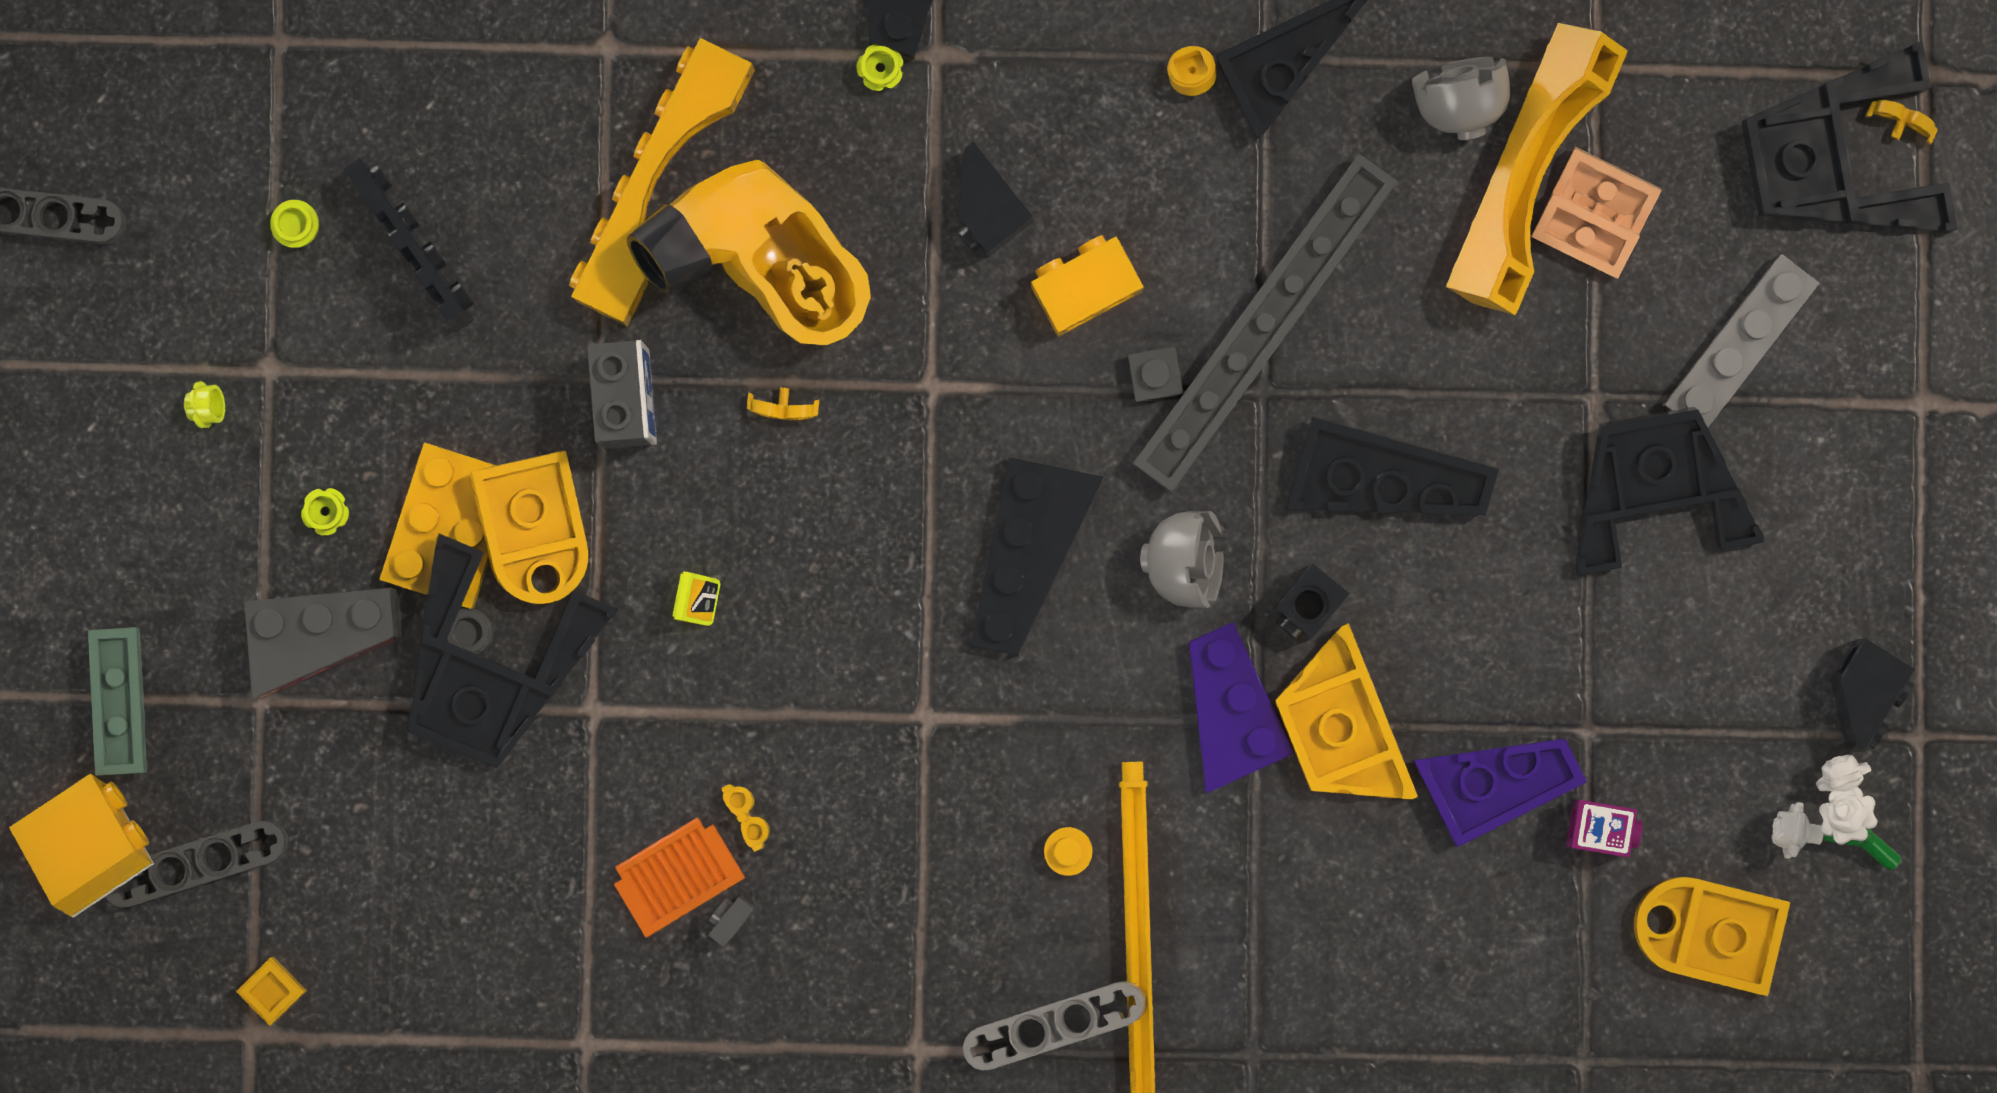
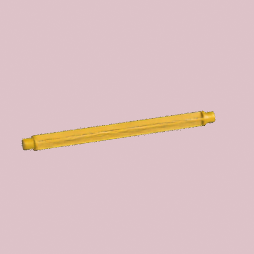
(1137, 923)

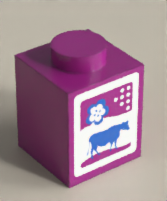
(1603, 828)

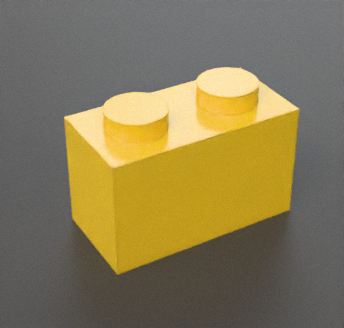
(1085, 285)

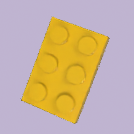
(436, 503)

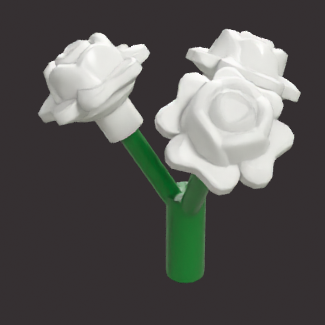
(1845, 818)

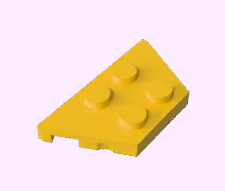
(1342, 725)

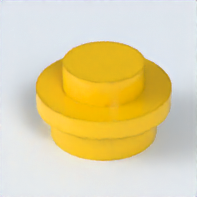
(1068, 851)

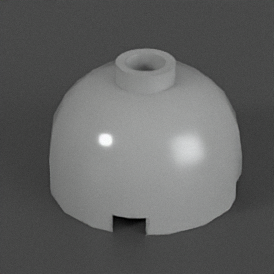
(1464, 96)
(1184, 559)

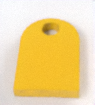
(530, 522)
(1714, 933)

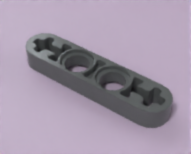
(35, 203)
(196, 867)

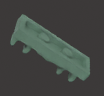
(117, 701)

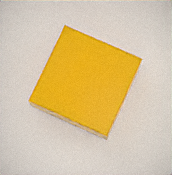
(271, 991)

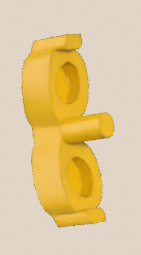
(1904, 116)
(782, 409)
(740, 802)

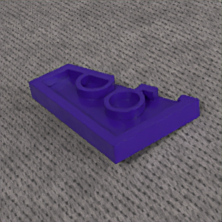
(1233, 710)

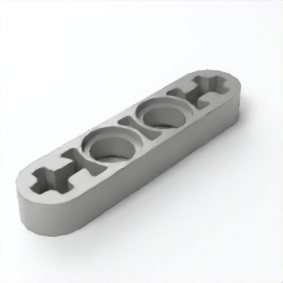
(1052, 1020)

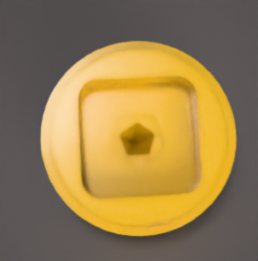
(1192, 70)

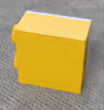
(82, 844)

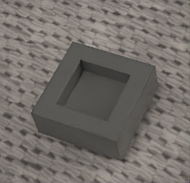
(1155, 374)
(729, 919)

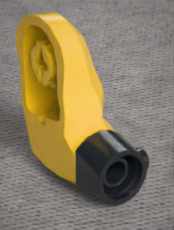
(767, 244)

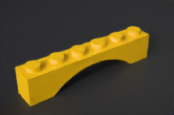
(1570, 81)
(704, 94)

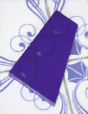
(1497, 785)

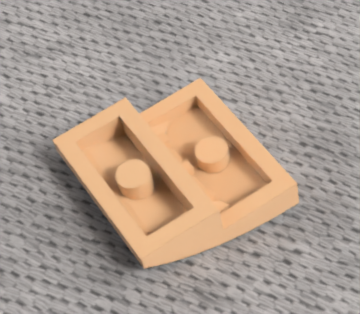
(1596, 212)

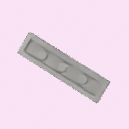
(1743, 340)

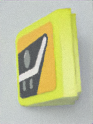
(696, 599)

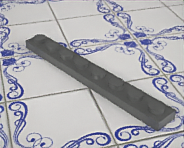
(1265, 323)

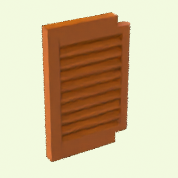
(676, 875)

